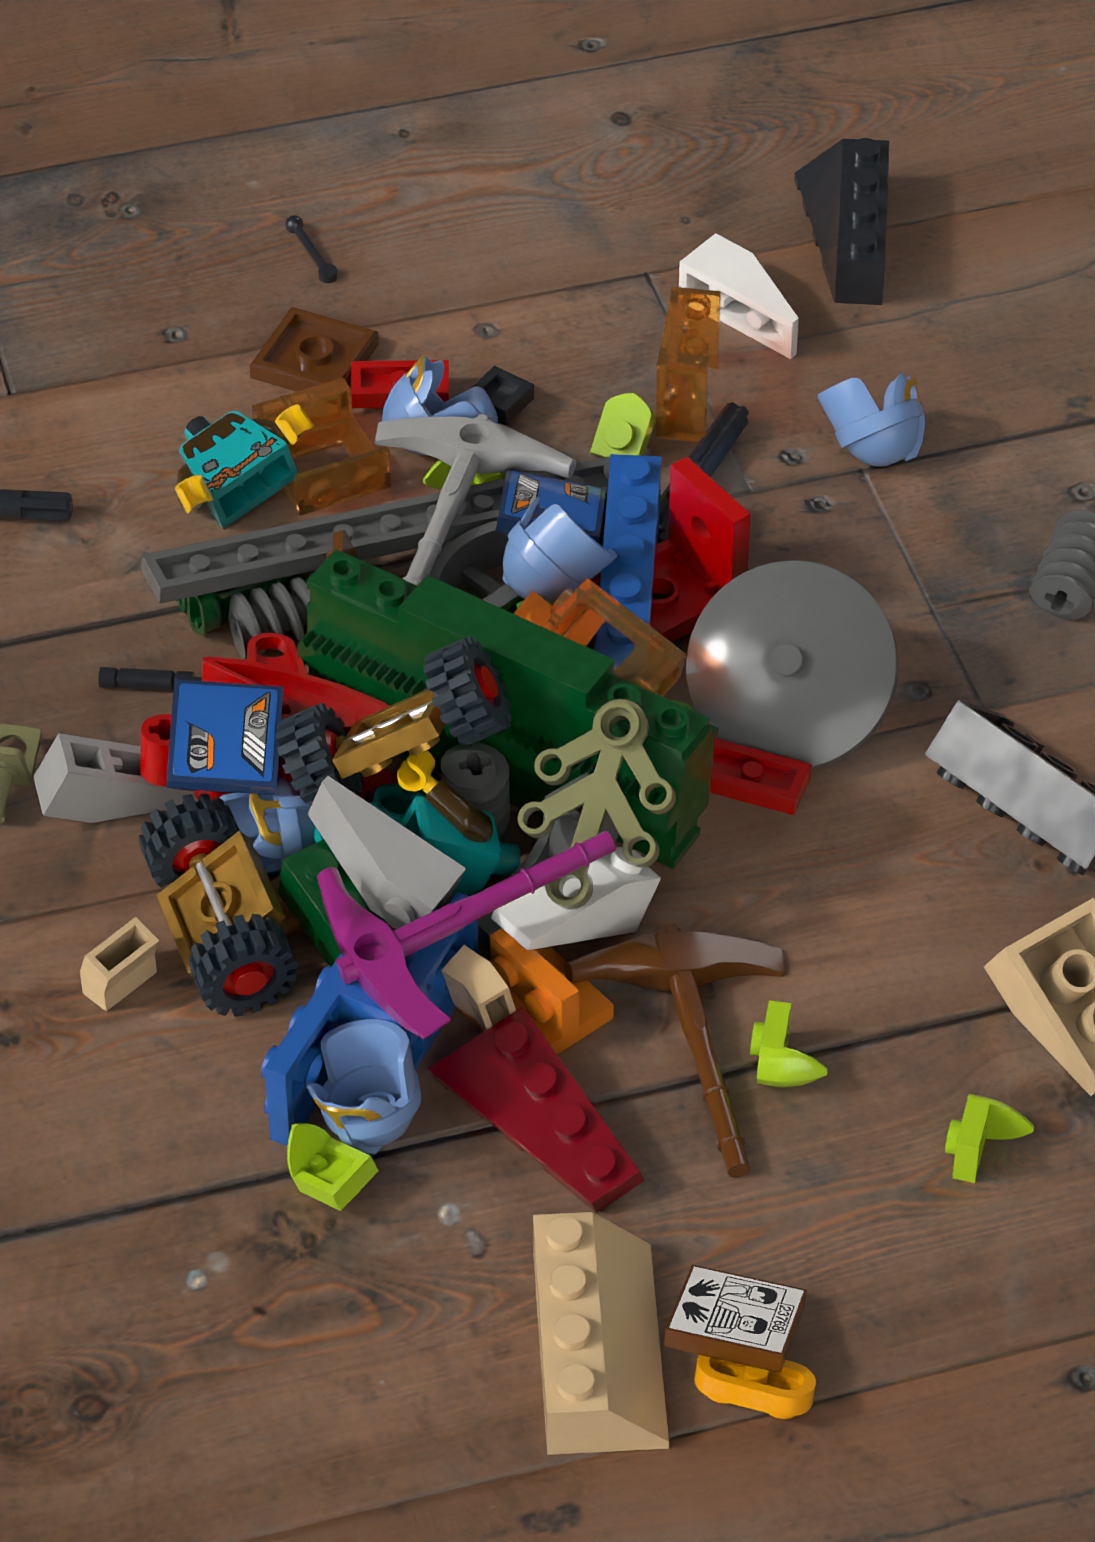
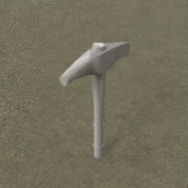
(469, 448)

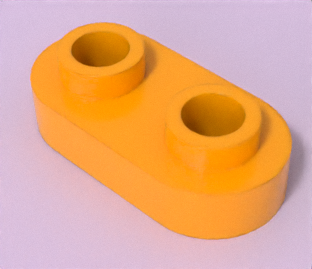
(775, 1393)

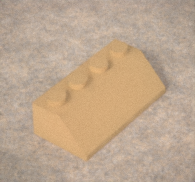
(597, 1336)

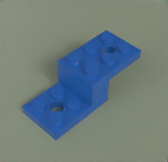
(299, 1055)

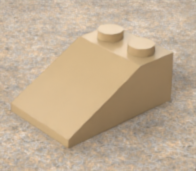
(1052, 988)

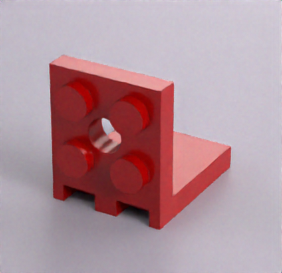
(703, 549)

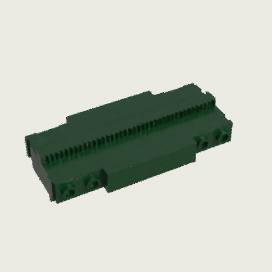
(374, 638)

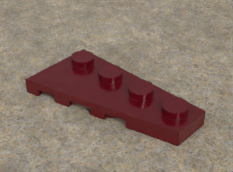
(538, 1106)

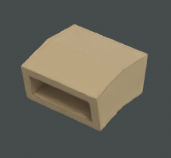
(119, 964)
(477, 988)

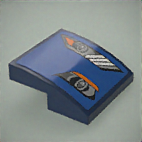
(578, 500)
(224, 737)

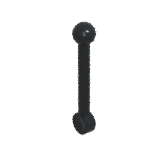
(327, 272)

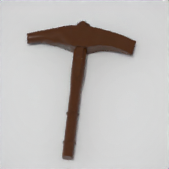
(682, 964)

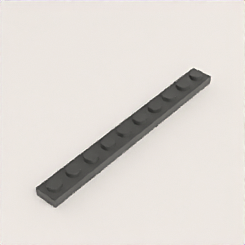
(304, 544)

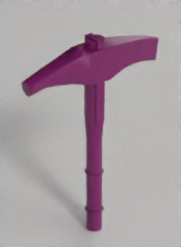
(377, 954)

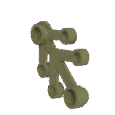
(600, 792)

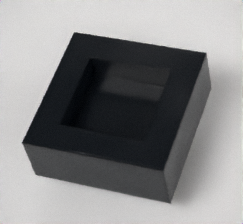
(507, 393)

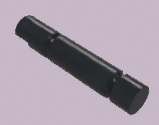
(142, 678)

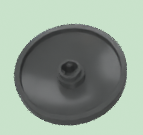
(793, 662)

